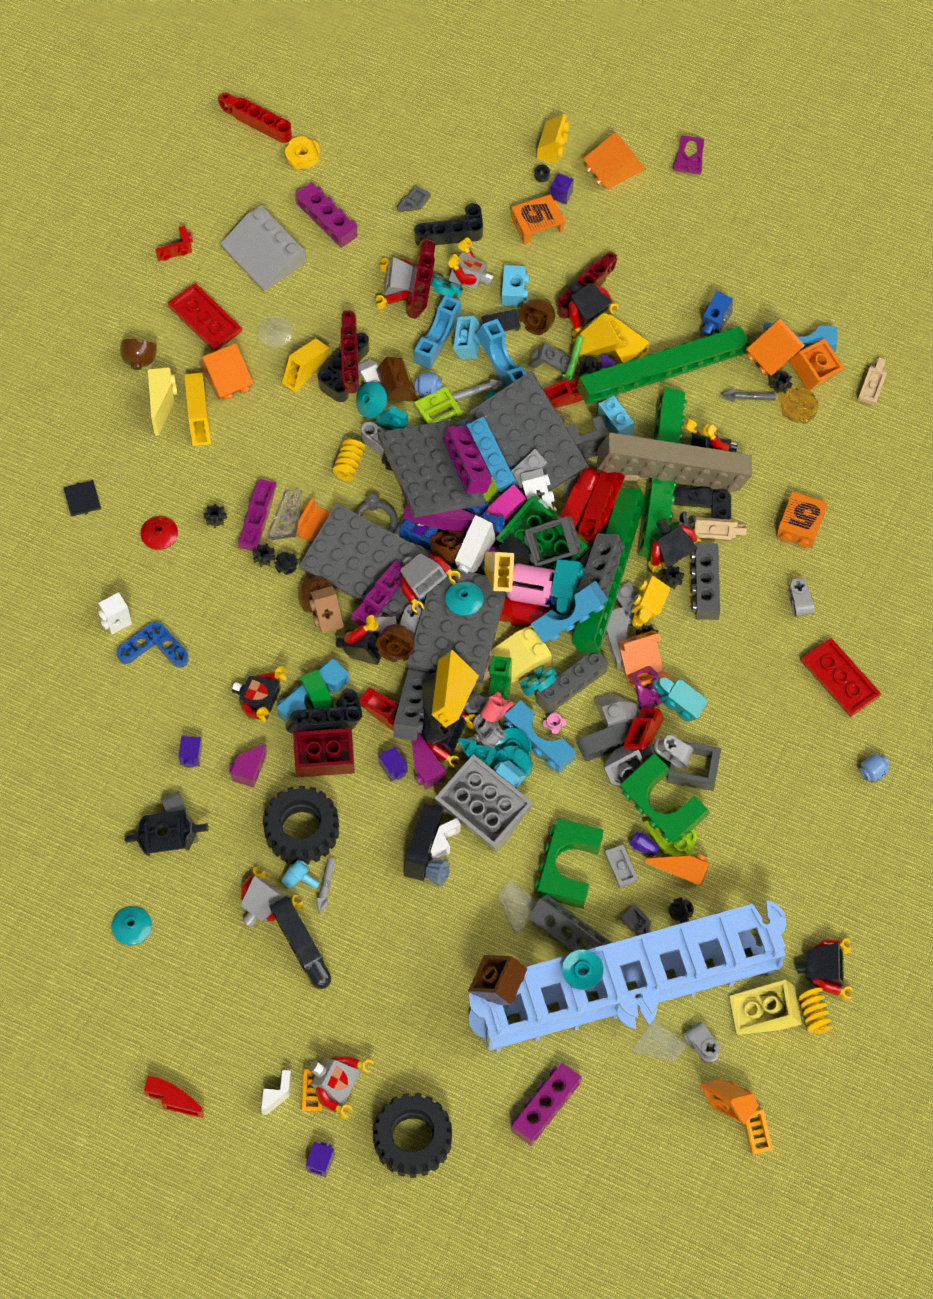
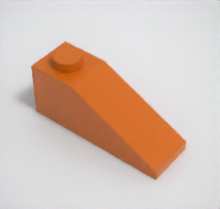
(688, 867)

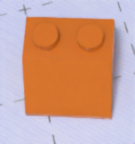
(816, 364)
(730, 1099)

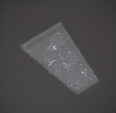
(287, 515)

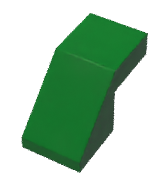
(500, 676)
(316, 690)

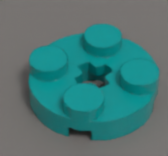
(445, 287)
(540, 680)
(518, 756)

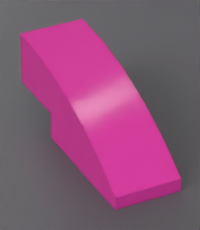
(507, 503)

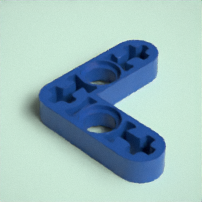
(156, 639)

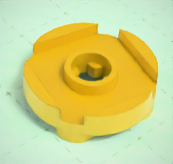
(304, 161)

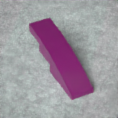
(257, 515)
(452, 520)
(380, 595)

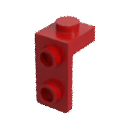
(177, 249)

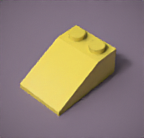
(162, 391)
(526, 652)
(766, 1008)

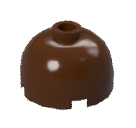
(537, 316)
(137, 353)
(447, 545)
(310, 585)
(395, 643)

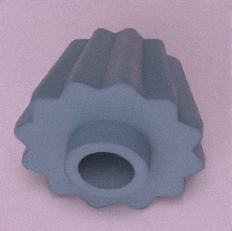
(437, 871)

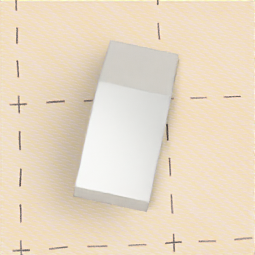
(368, 371)
(441, 846)
(273, 1098)

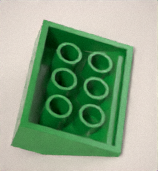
(551, 541)

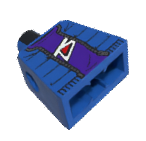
(717, 314)
(417, 533)

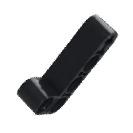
(445, 231)
(334, 375)
(302, 719)
(434, 730)
(422, 841)

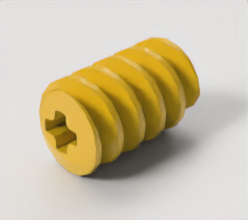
(348, 459)
(814, 1011)

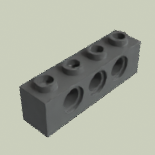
(603, 562)
(709, 608)
(572, 682)
(410, 709)
(564, 918)

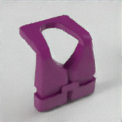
(690, 164)
(647, 696)

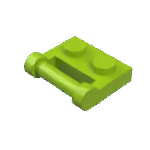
(435, 403)

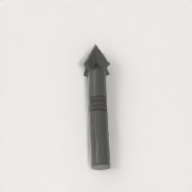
(732, 395)

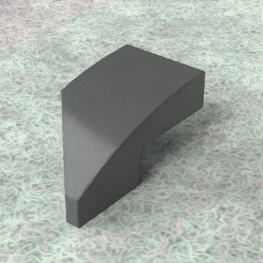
(415, 200)
(636, 921)

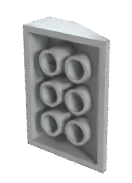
(263, 249)
(484, 803)

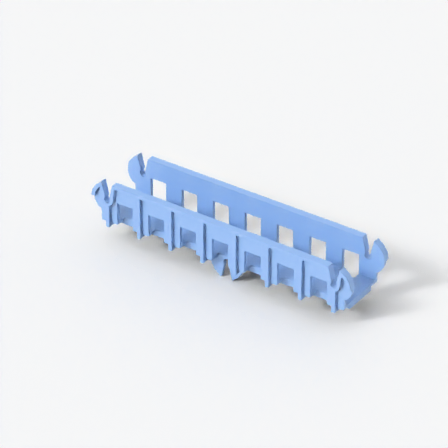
(640, 960)

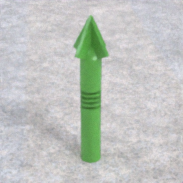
(575, 353)

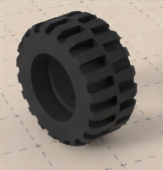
(294, 802)
(412, 1108)

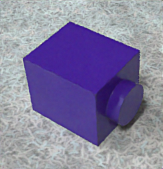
(562, 188)
(190, 751)
(393, 764)
(320, 1159)

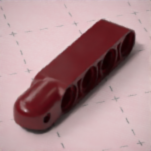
(591, 275)
(421, 279)
(349, 342)

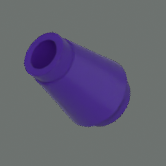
(644, 844)

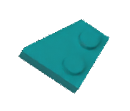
(392, 419)

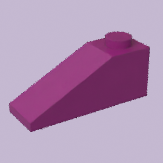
(427, 767)

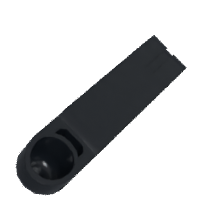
(301, 942)

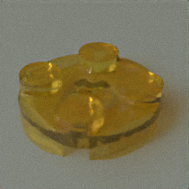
(796, 414)

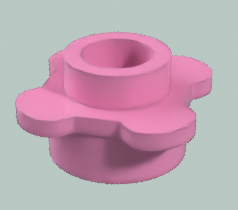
(554, 717)

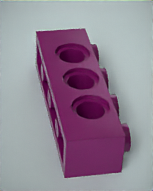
(326, 214)
(467, 460)
(531, 1131)

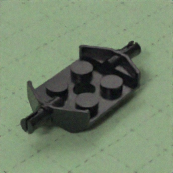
(179, 835)

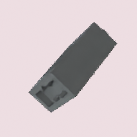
(570, 535)
(697, 781)

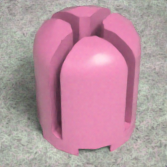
(528, 593)

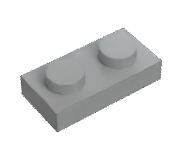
(530, 463)
(625, 597)
(621, 866)

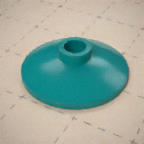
(377, 400)
(464, 605)
(513, 736)
(131, 934)
(583, 960)

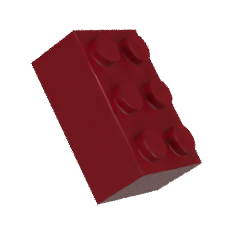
(323, 752)

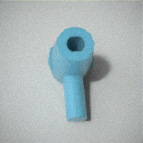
(297, 873)

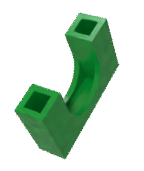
(639, 788)
(566, 837)

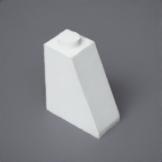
(476, 543)

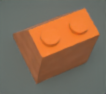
(612, 162)
(774, 347)
(226, 372)

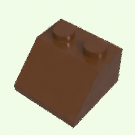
(396, 380)
(498, 979)

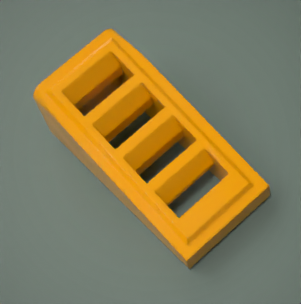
(306, 1107)
(764, 1129)

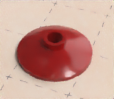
(162, 539)

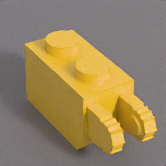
(648, 601)

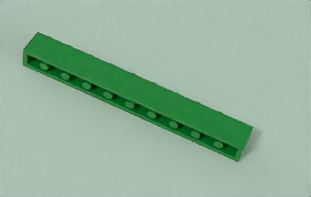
(662, 365)
(660, 493)
(624, 522)

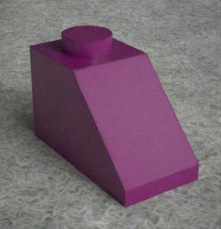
(248, 766)

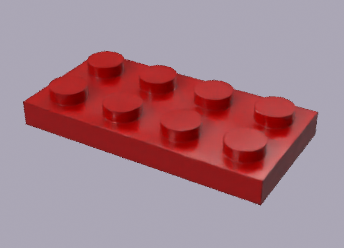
(205, 317)
(840, 677)

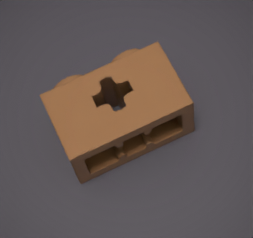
(326, 600)

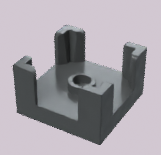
(589, 442)

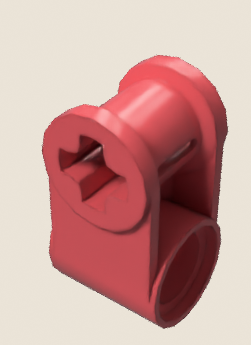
(496, 708)

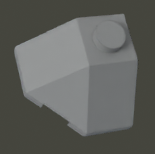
(616, 709)
(622, 764)

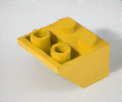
(553, 139)

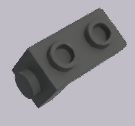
(550, 356)

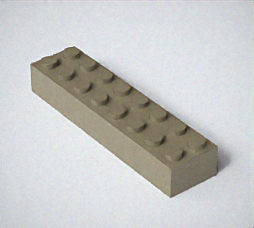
(674, 462)

